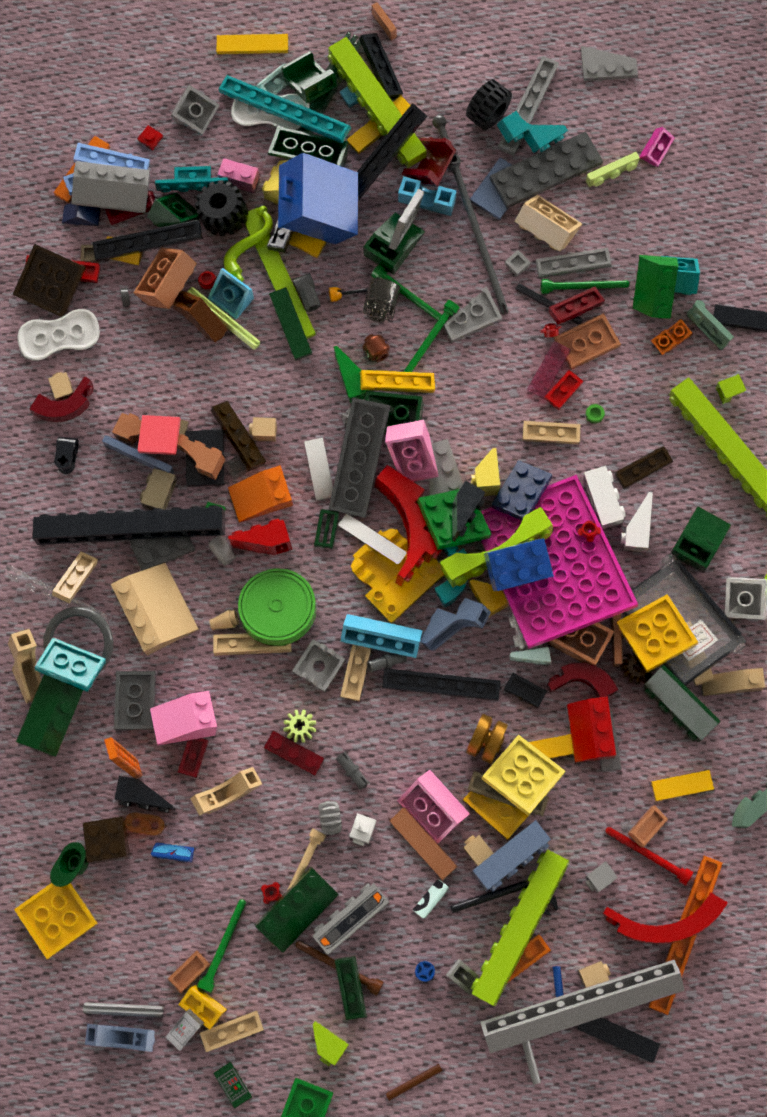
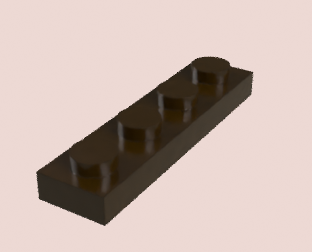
(238, 435)

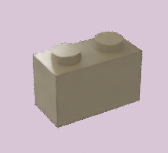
(158, 490)

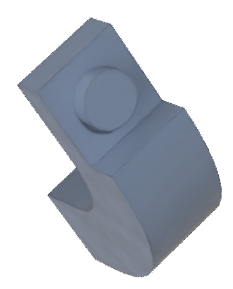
(120, 1037)

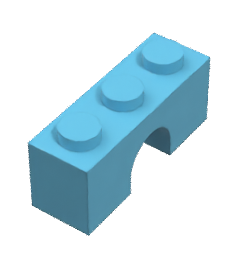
(433, 200)

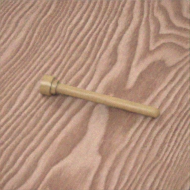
(315, 839)

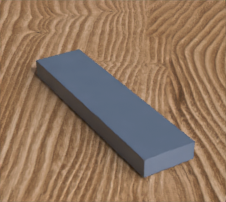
(135, 455)

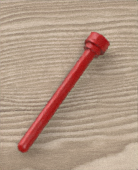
(682, 874)

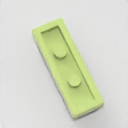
(612, 170)

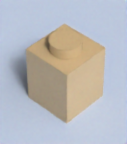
(61, 386)
(263, 429)
(477, 849)
(594, 974)

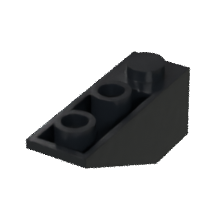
(463, 508)
(134, 791)

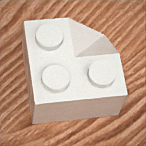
(746, 598)

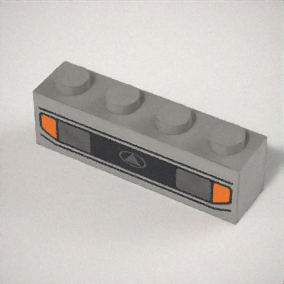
(350, 919)

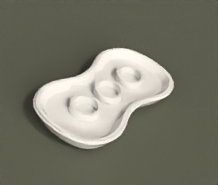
(249, 115)
(44, 337)

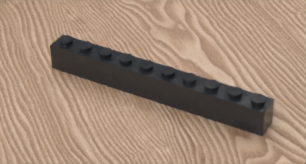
(129, 525)

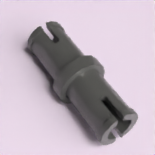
(385, 661)
(352, 770)

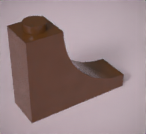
(200, 315)

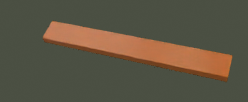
(123, 758)
(680, 951)

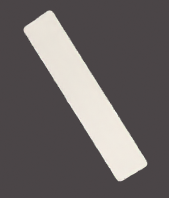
(372, 538)

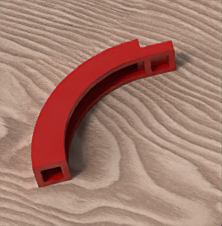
(669, 933)

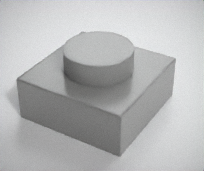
(517, 263)

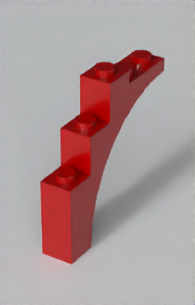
(404, 496)

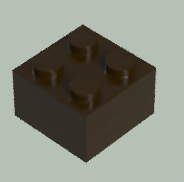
(106, 840)

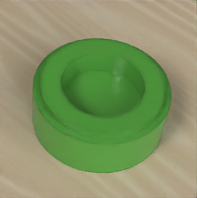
(595, 413)

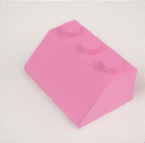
(433, 806)

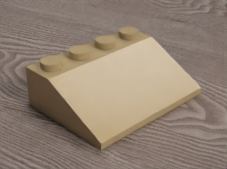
(154, 608)

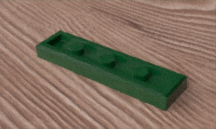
(290, 324)

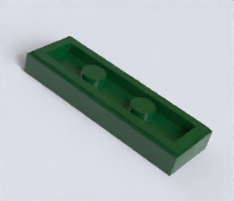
(350, 988)

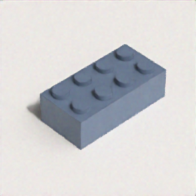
(510, 856)

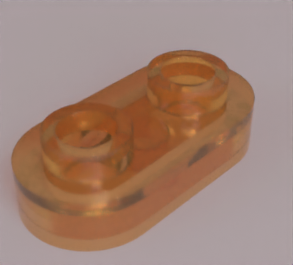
(145, 824)

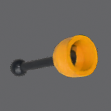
(336, 294)

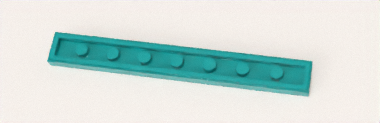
(284, 109)

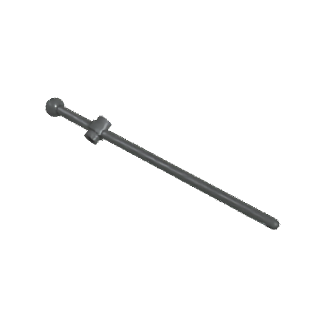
(439, 122)

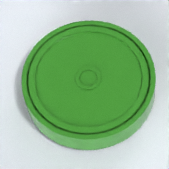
(277, 607)

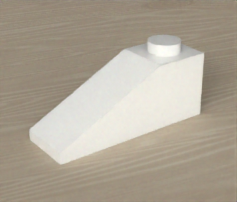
(638, 530)

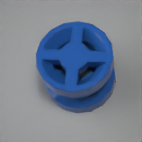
(425, 971)

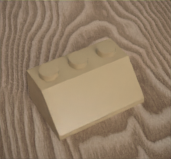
(547, 222)

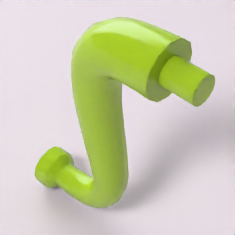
(240, 247)

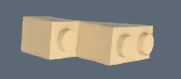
(23, 650)

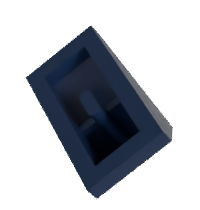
(81, 215)

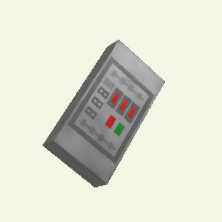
(184, 1029)

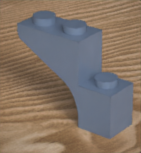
(446, 624)

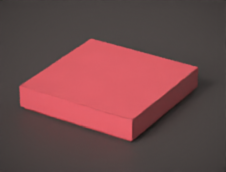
(159, 435)

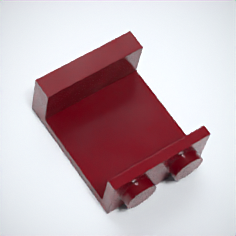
(437, 159)

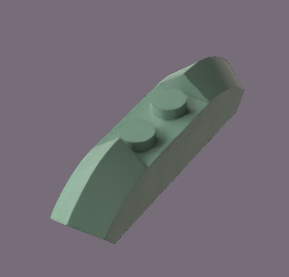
(750, 811)

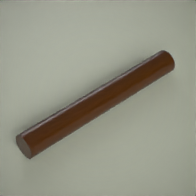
(414, 1082)

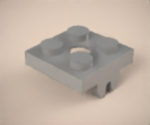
(319, 652)

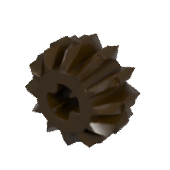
(630, 663)

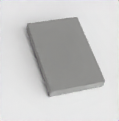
(406, 219)

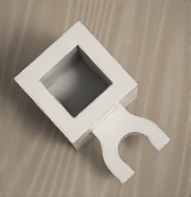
(362, 829)

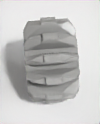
(330, 817)

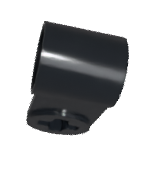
(66, 451)

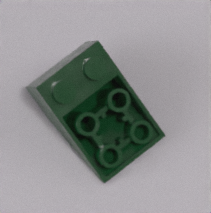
(378, 248)
(700, 539)

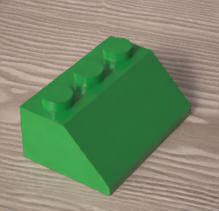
(655, 285)

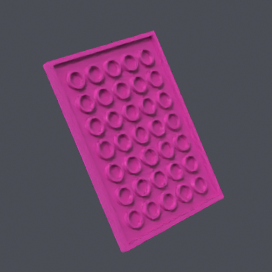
(586, 574)

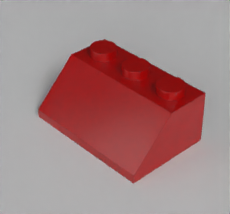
(591, 729)

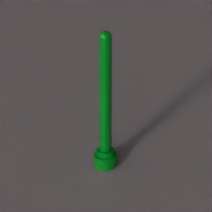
(379, 272)
(548, 286)
(449, 309)
(207, 981)

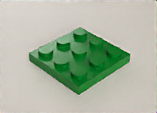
(438, 517)

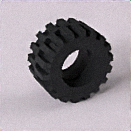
(488, 104)

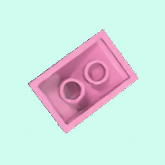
(412, 450)
(184, 719)

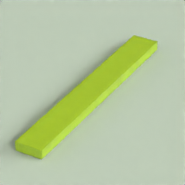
(277, 270)

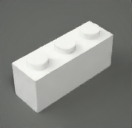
(604, 497)

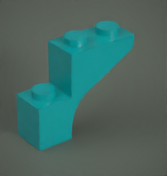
(536, 136)

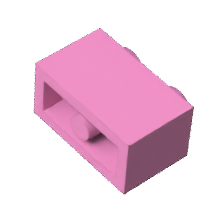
(240, 175)

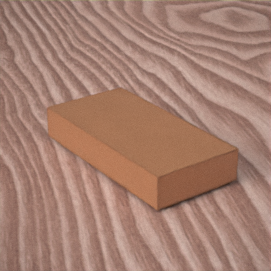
(384, 21)
(647, 826)
(189, 971)

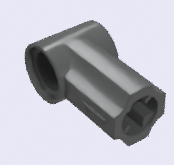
(306, 289)

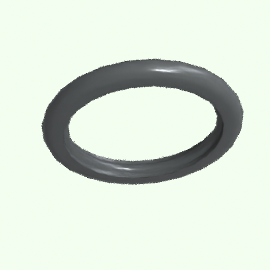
(87, 613)

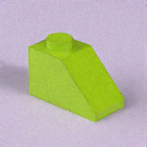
(328, 1045)

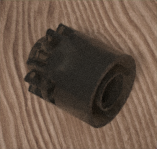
(381, 300)

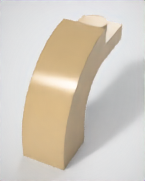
(227, 792)

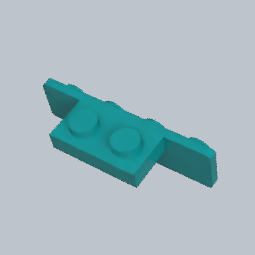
(188, 179)

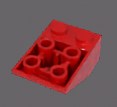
(265, 539)

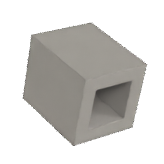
(600, 877)

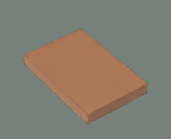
(588, 341)

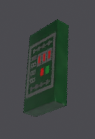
(232, 1085)

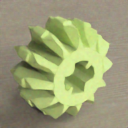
(305, 729)

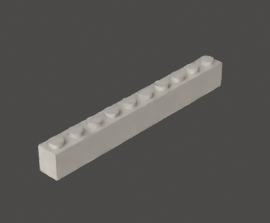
(582, 1006)

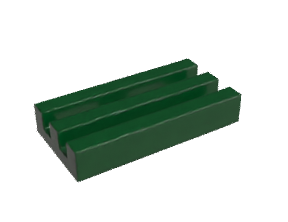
(324, 544)

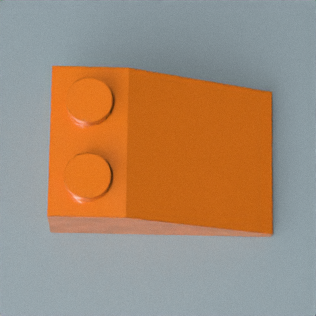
(260, 494)

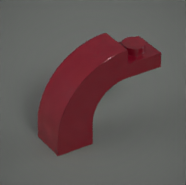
(65, 409)
(586, 673)

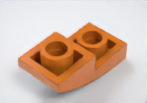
(672, 337)

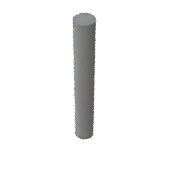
(531, 1062)

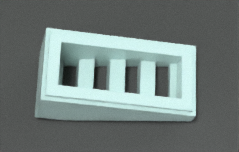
(536, 656)

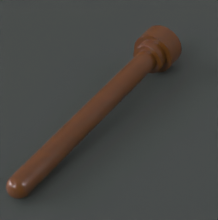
(372, 984)

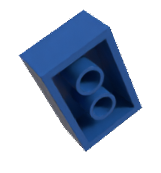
(518, 564)

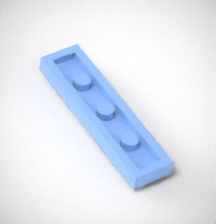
(98, 155)

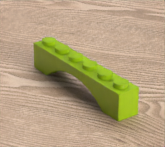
(463, 566)

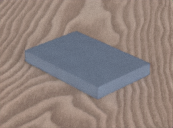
(486, 195)

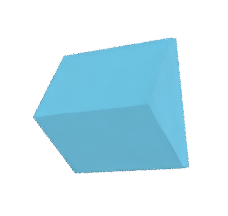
(230, 294)

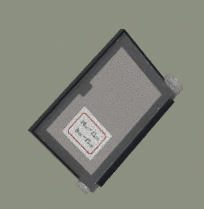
(708, 623)

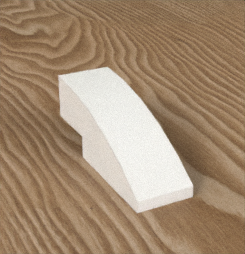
(319, 468)

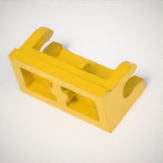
(203, 1006)

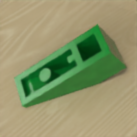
(350, 375)

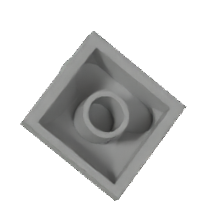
(194, 110)

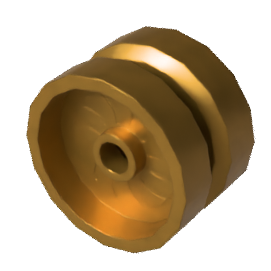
(486, 738)

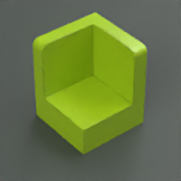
(729, 388)

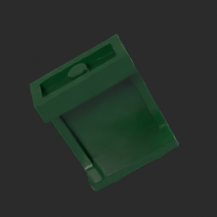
(308, 77)

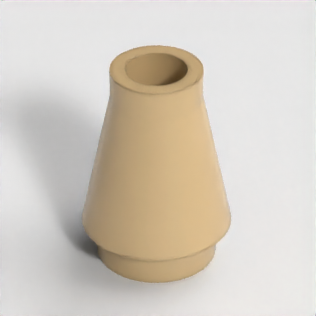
(225, 620)

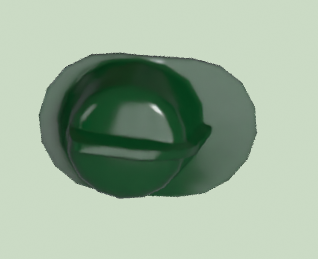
(70, 864)

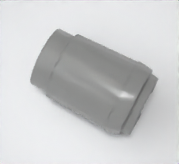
(222, 550)

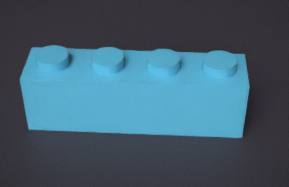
(381, 636)

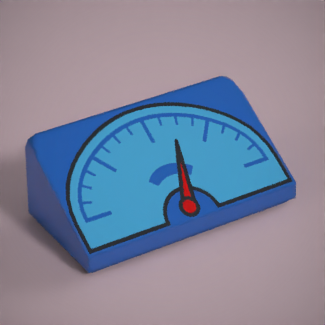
(173, 852)

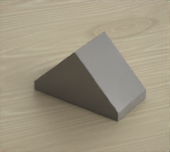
(462, 976)

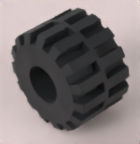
(221, 208)

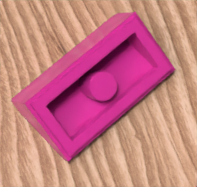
(657, 146)

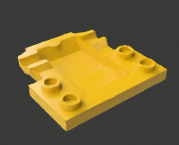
(381, 573)

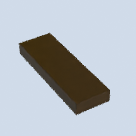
(643, 467)

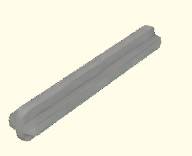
(123, 1009)

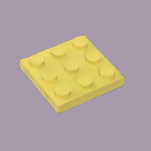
(523, 775)

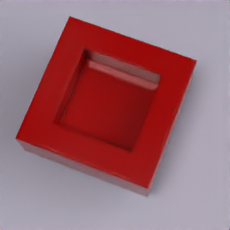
(150, 137)

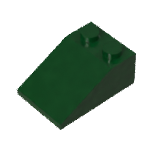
(403, 407)

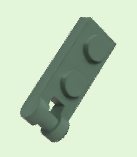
(709, 325)

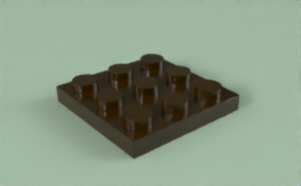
(49, 280)

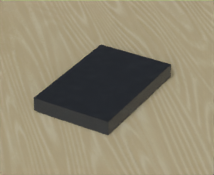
(211, 439)

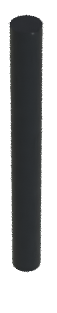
(542, 300)
(488, 896)

